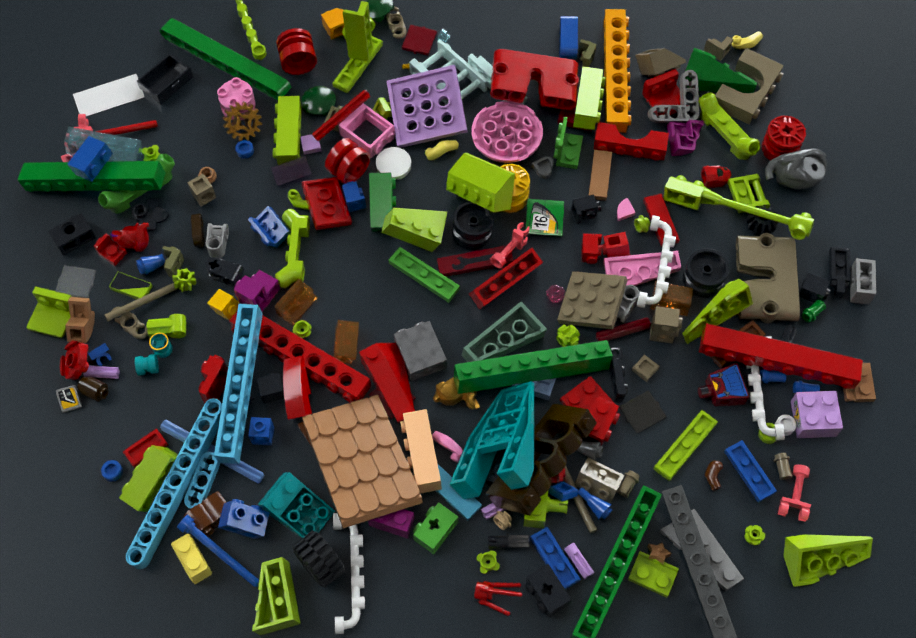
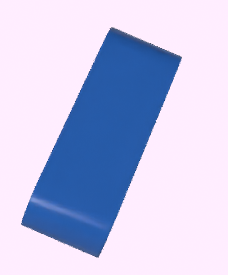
(568, 37)

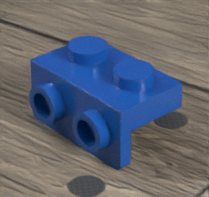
(270, 227)

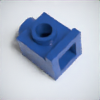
(353, 196)

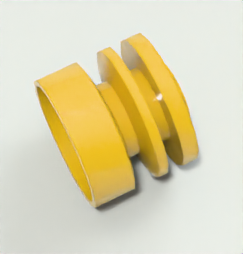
(521, 187)

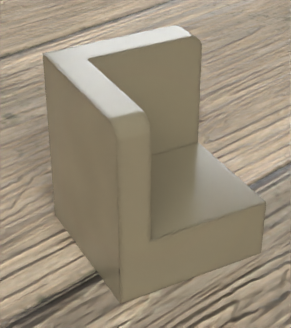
(717, 48)

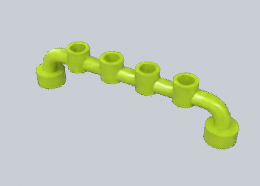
(258, 49)

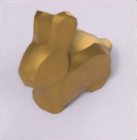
(447, 395)

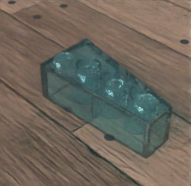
(122, 147)

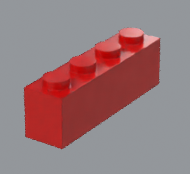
(505, 278)

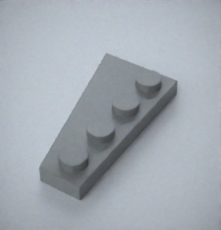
(723, 568)

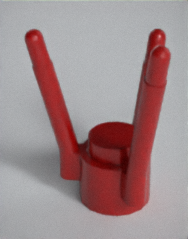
(486, 589)

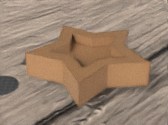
(658, 552)

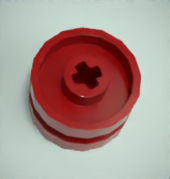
(347, 161)

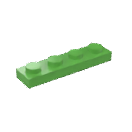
(424, 274)

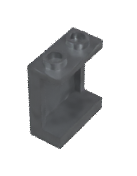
(420, 350)

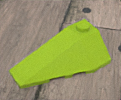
(726, 304)
(818, 555)

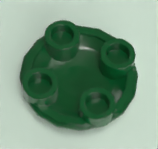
(379, 8)
(318, 100)

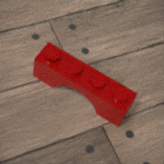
(651, 146)

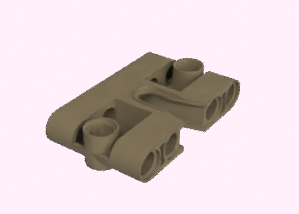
(778, 263)

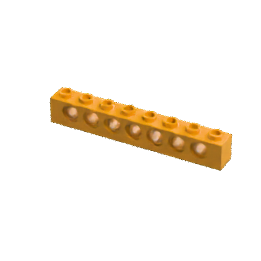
(616, 69)

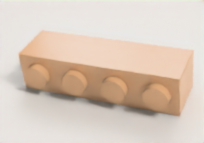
(422, 450)

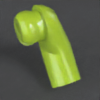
(296, 199)

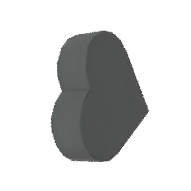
(543, 167)

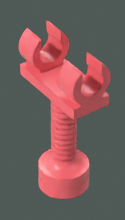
(518, 241)
(800, 473)

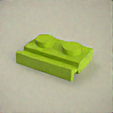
(653, 574)

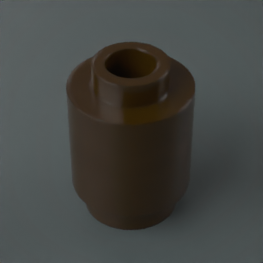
(93, 388)

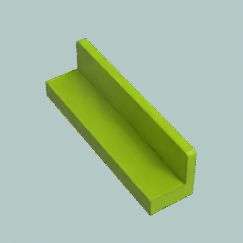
(358, 32)

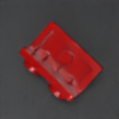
(605, 415)

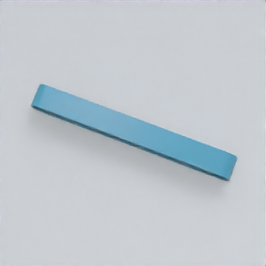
(175, 492)

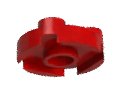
(74, 361)

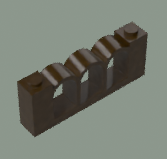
(562, 419)

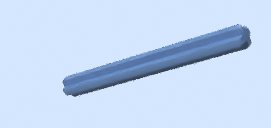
(242, 468)

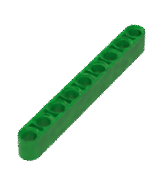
(225, 59)

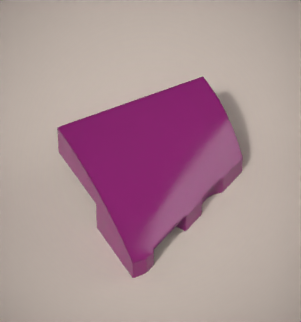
(683, 136)

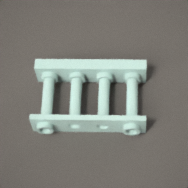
(465, 69)

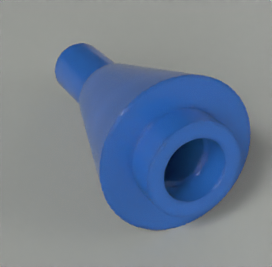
(598, 506)

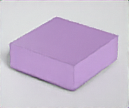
(310, 144)

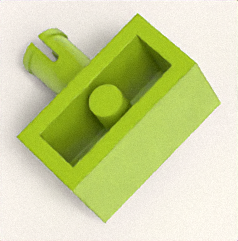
(538, 516)

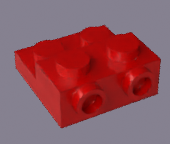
(215, 375)

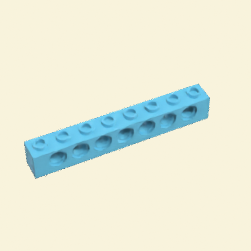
(238, 384)

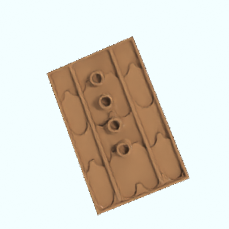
(361, 461)

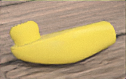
(748, 42)
(441, 148)

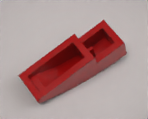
(296, 388)

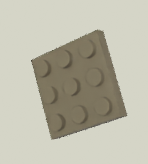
(592, 300)

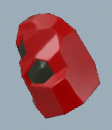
(715, 176)

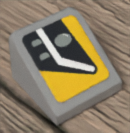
(69, 398)

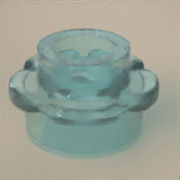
(443, 35)

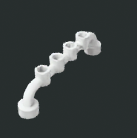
(664, 270)
(759, 413)
(357, 581)

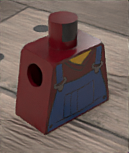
(725, 387)

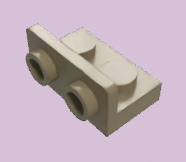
(599, 480)

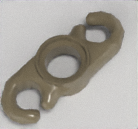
(396, 27)
(132, 330)

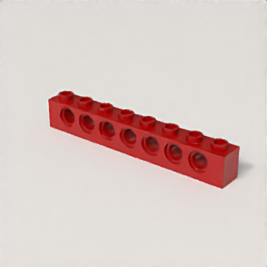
(279, 335)

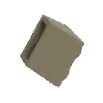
(657, 61)

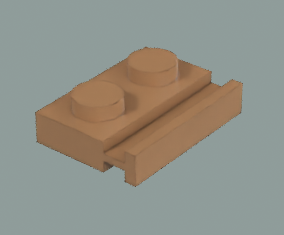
(864, 390)

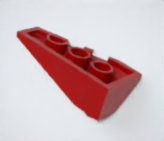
(390, 377)

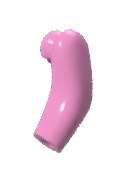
(448, 443)

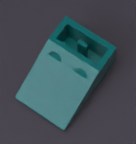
(296, 506)

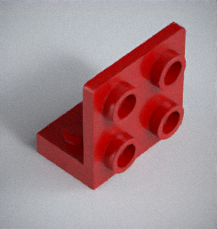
(663, 91)

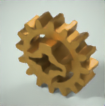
(247, 116)

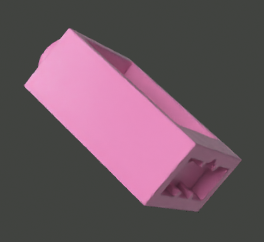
(356, 118)

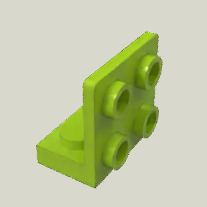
(50, 312)

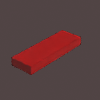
(656, 206)

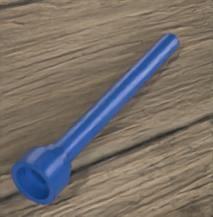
(187, 525)

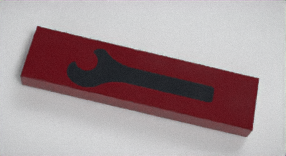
(469, 261)

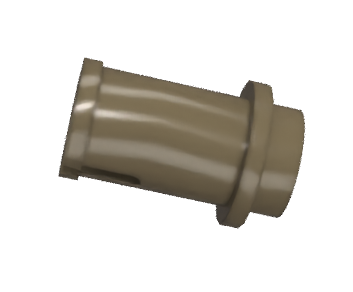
(783, 466)
(628, 483)

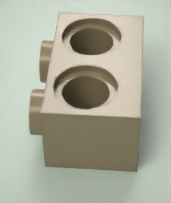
(665, 324)

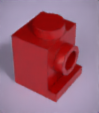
(616, 245)
(591, 247)

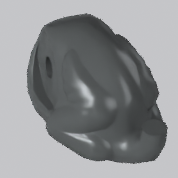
(798, 169)

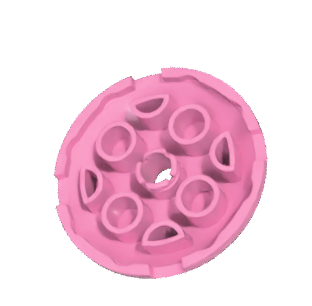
(507, 118)

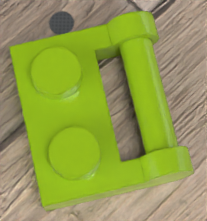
(742, 191)

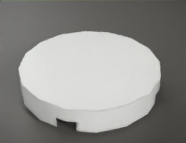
(394, 161)

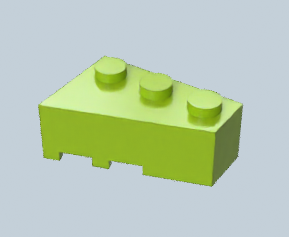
(416, 226)
(148, 478)
(276, 598)

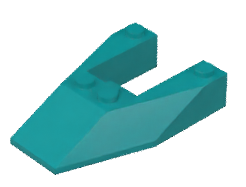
(507, 426)

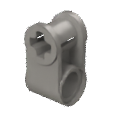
(217, 237)
(628, 304)

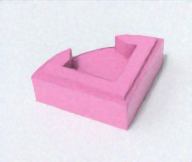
(625, 210)

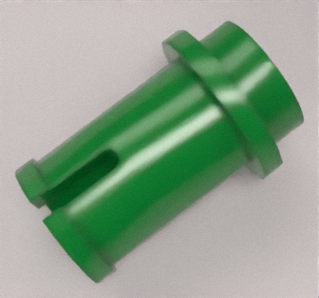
(809, 314)

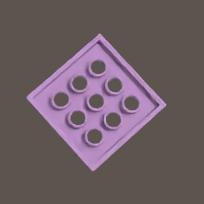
(414, 83)

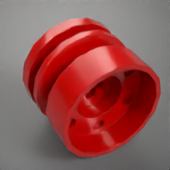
(296, 51)
(783, 136)

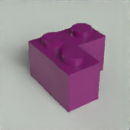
(257, 290)
(395, 523)

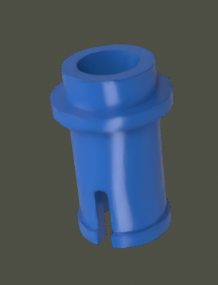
(772, 376)
(800, 386)

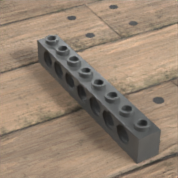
(698, 563)

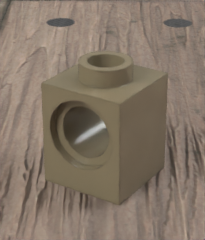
(201, 190)

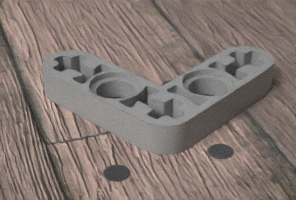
(680, 109)

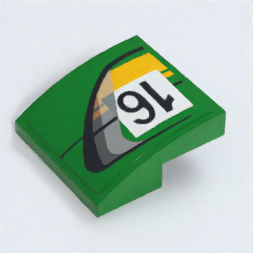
(545, 217)

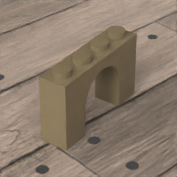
(764, 72)

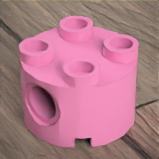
(235, 91)

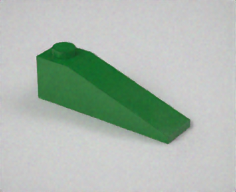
(713, 74)

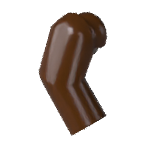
(711, 474)

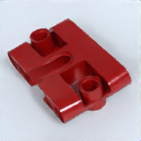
(516, 69)

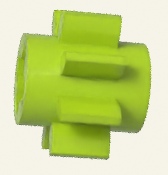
(184, 280)
(567, 335)

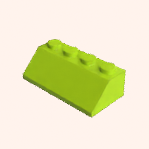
(481, 183)

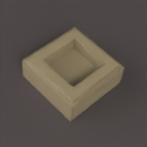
(645, 368)

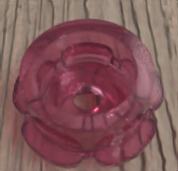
(555, 298)

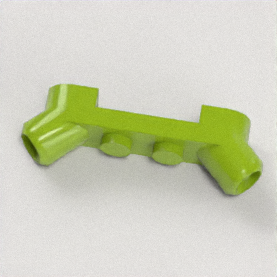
(712, 113)
(299, 228)

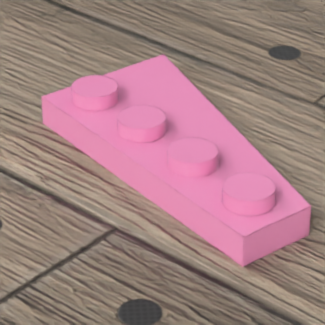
(639, 267)

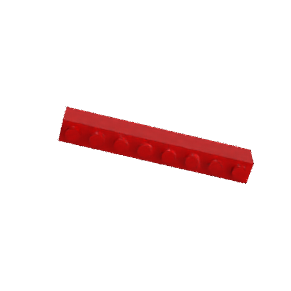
(781, 356)

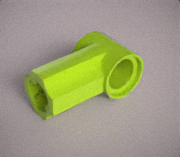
(173, 326)

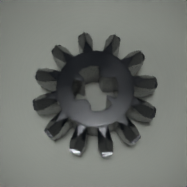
(760, 224)

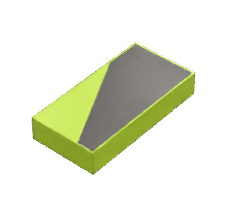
(130, 286)

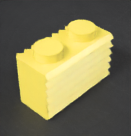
(191, 558)

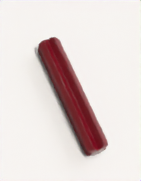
(624, 329)

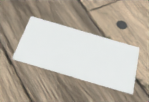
(108, 95)

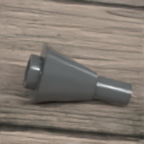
(591, 449)

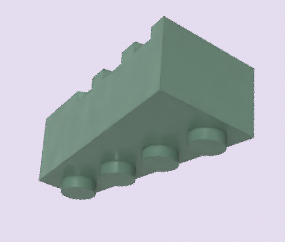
(506, 335)

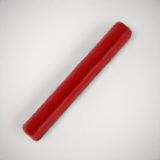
(341, 115)

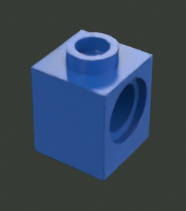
(261, 431)

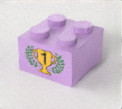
(816, 414)

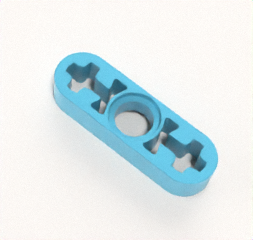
(213, 468)

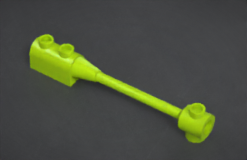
(694, 194)

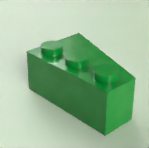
(381, 198)

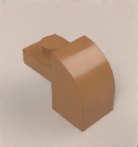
(81, 320)

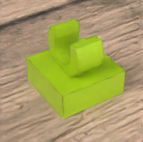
(383, 108)

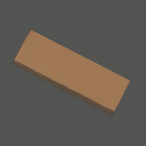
(600, 174)

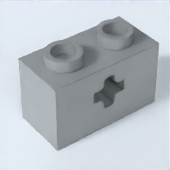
(863, 281)

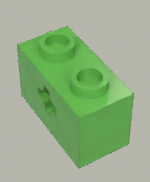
(433, 539)

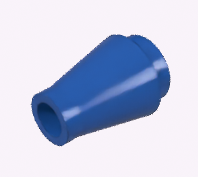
(150, 263)

